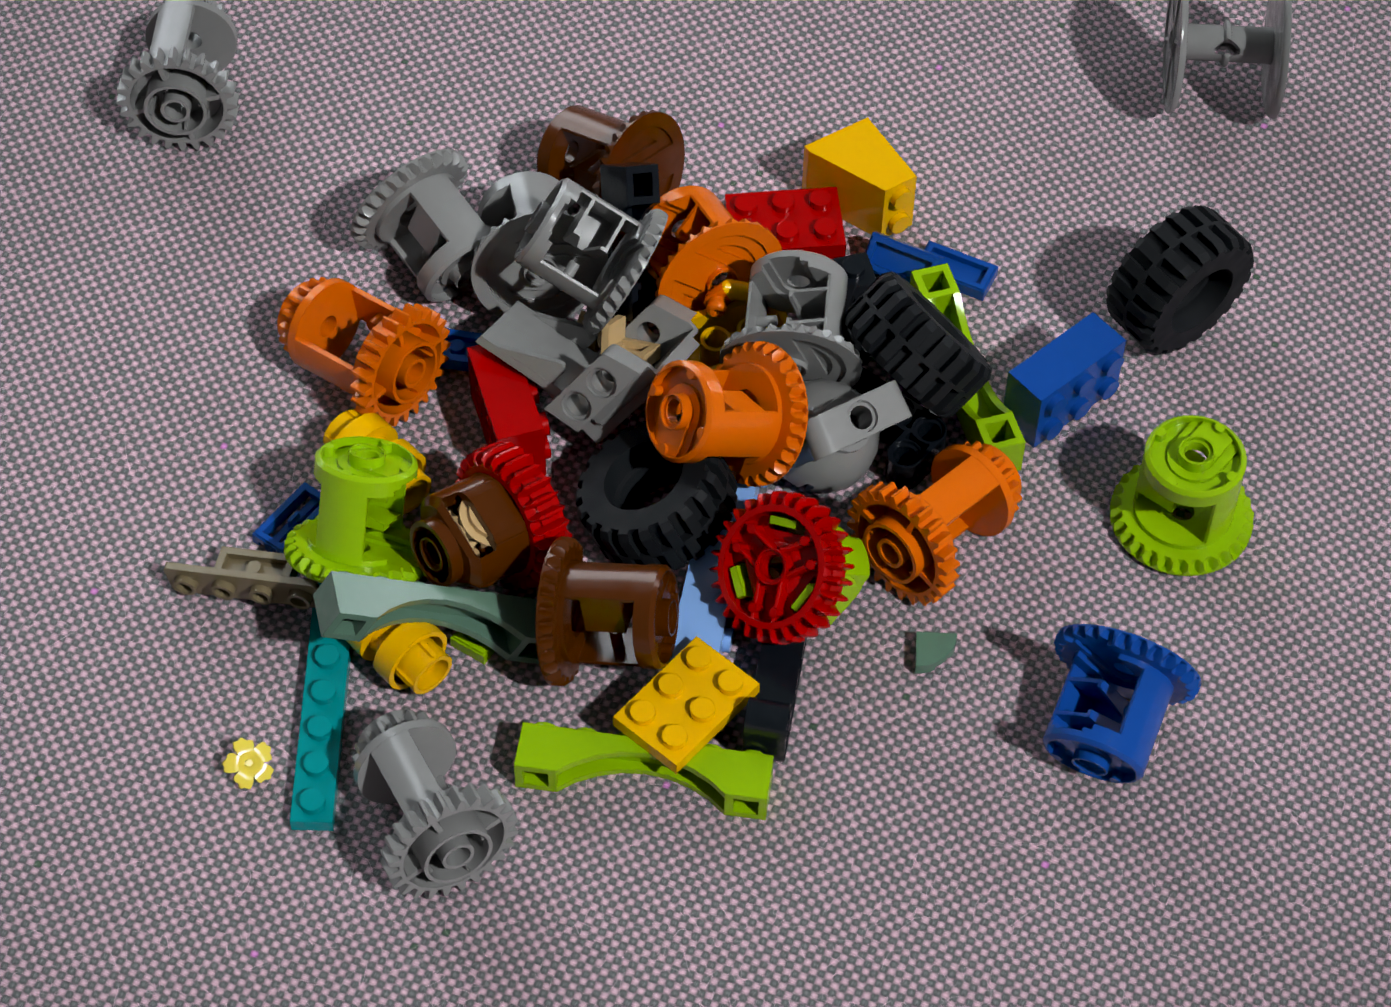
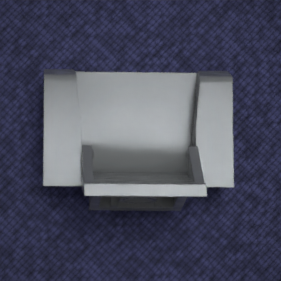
(589, 387)

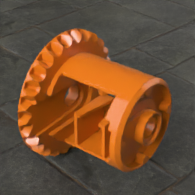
(704, 246)
(742, 411)

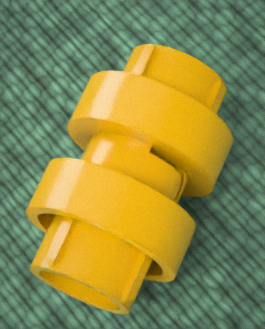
(373, 425)
(407, 655)

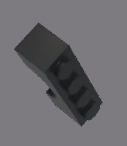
(635, 191)

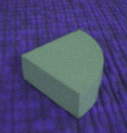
(933, 650)

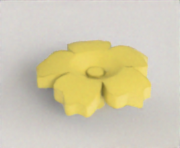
(248, 763)

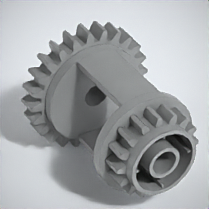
(180, 84)
(443, 831)

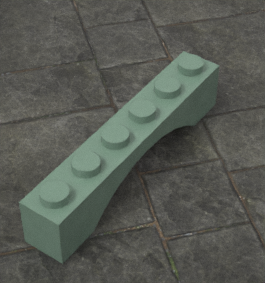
(357, 605)

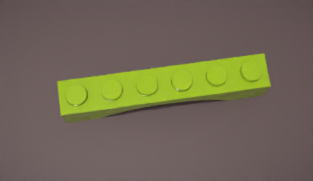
(984, 415)
(560, 756)

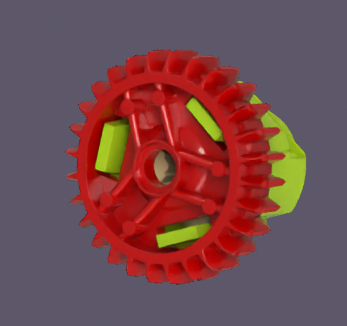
(787, 568)

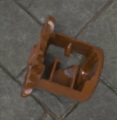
(602, 140)
(588, 609)

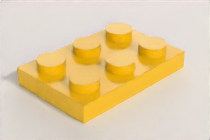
(686, 704)

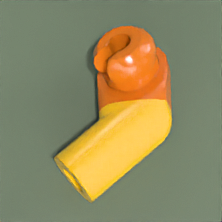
(723, 294)

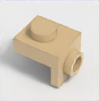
(615, 332)

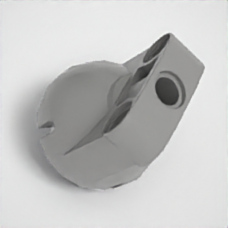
(843, 433)

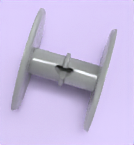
(1248, 44)

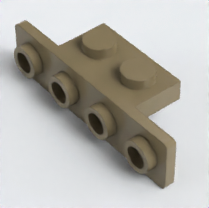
(245, 575)

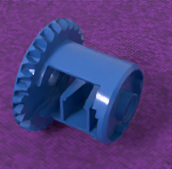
(1092, 721)

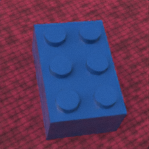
(1065, 379)

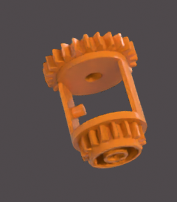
(394, 361)
(914, 534)

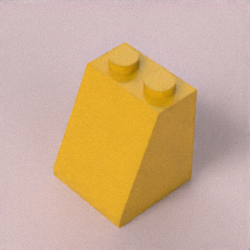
(870, 177)

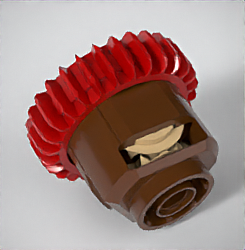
(489, 522)

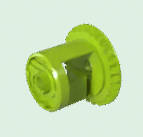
(1181, 478)
(358, 513)

